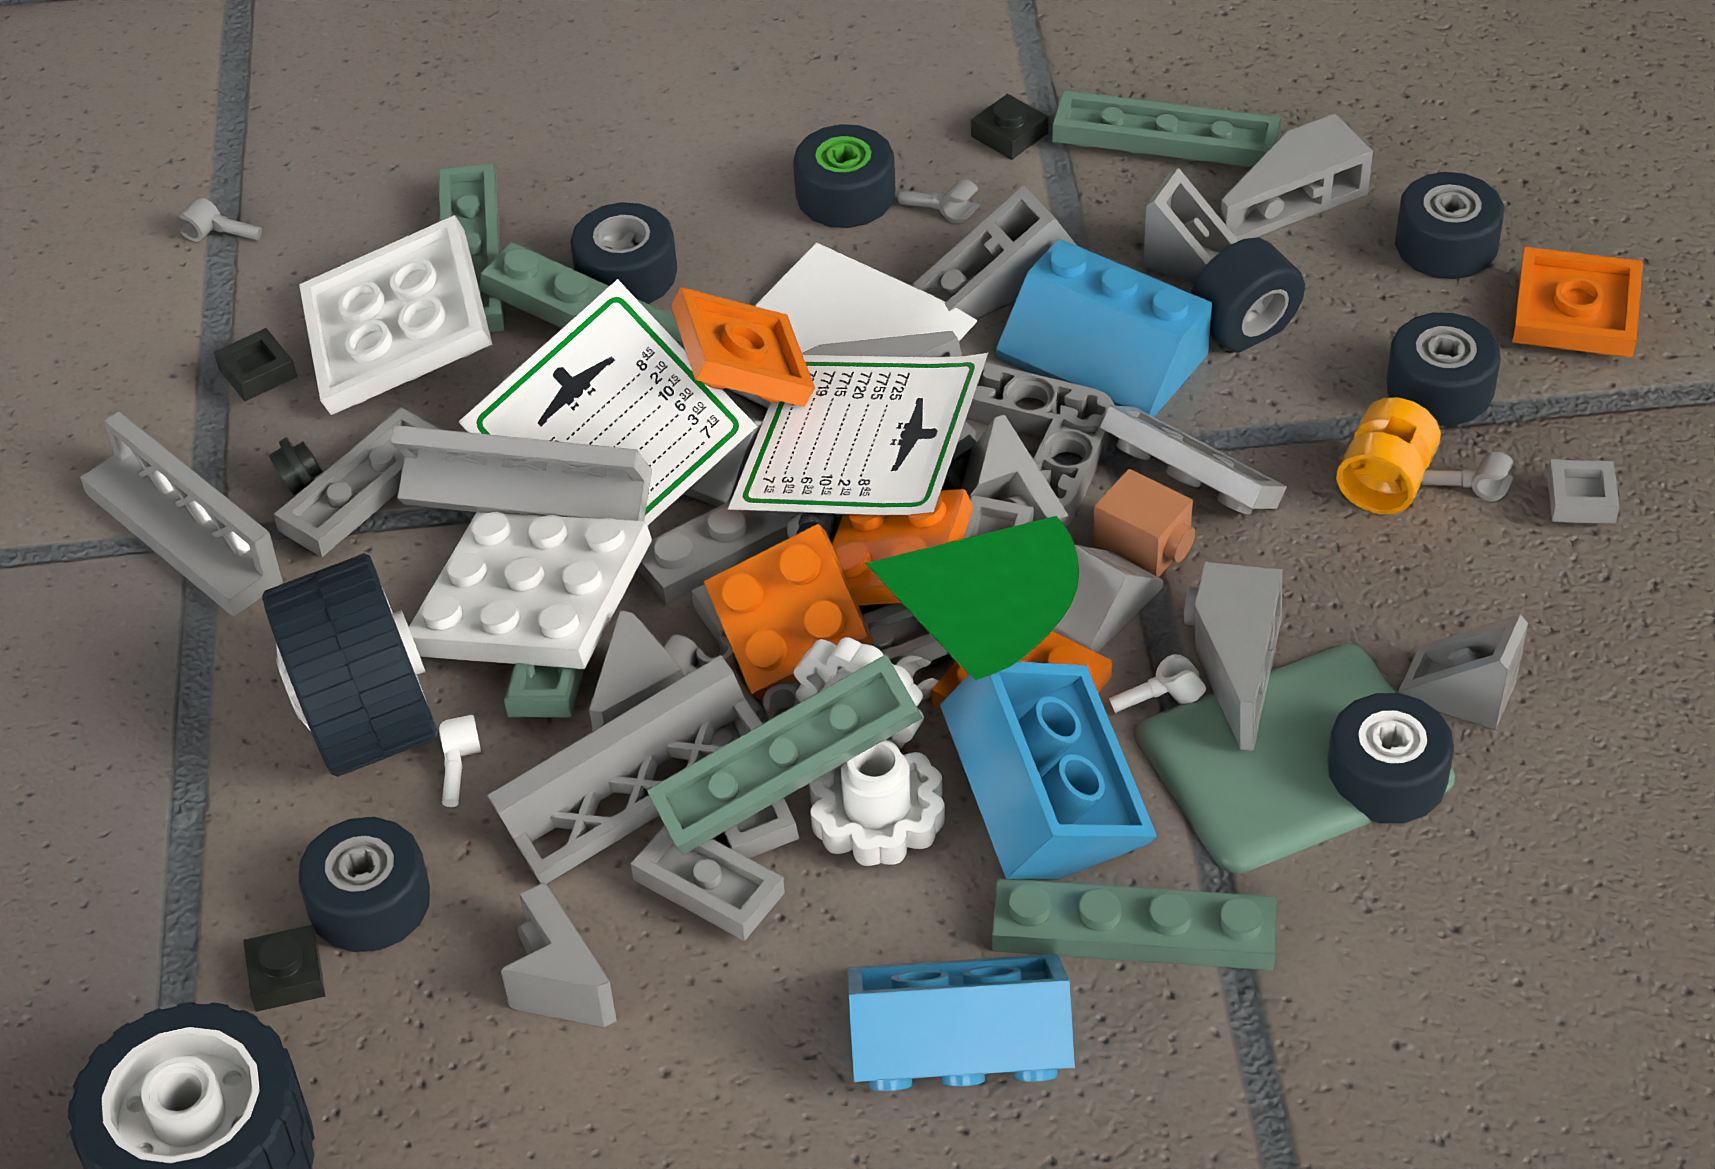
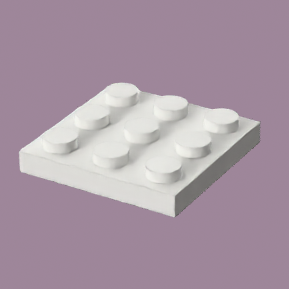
(394, 315)
(529, 589)

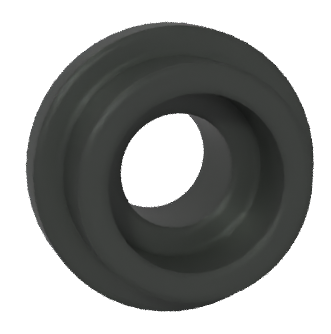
(295, 465)

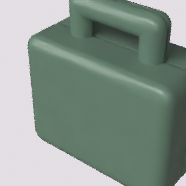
(1280, 795)

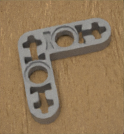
(1059, 431)

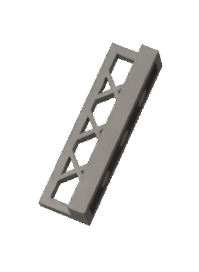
(520, 475)
(183, 518)
(618, 760)

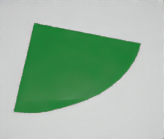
(988, 593)

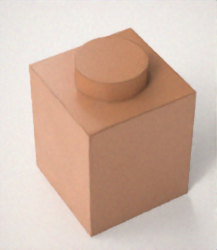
(1144, 523)

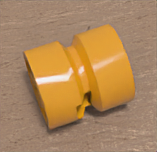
(1388, 456)

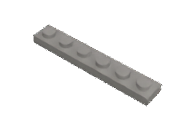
(713, 544)

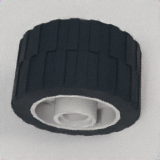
(349, 665)
(191, 1094)

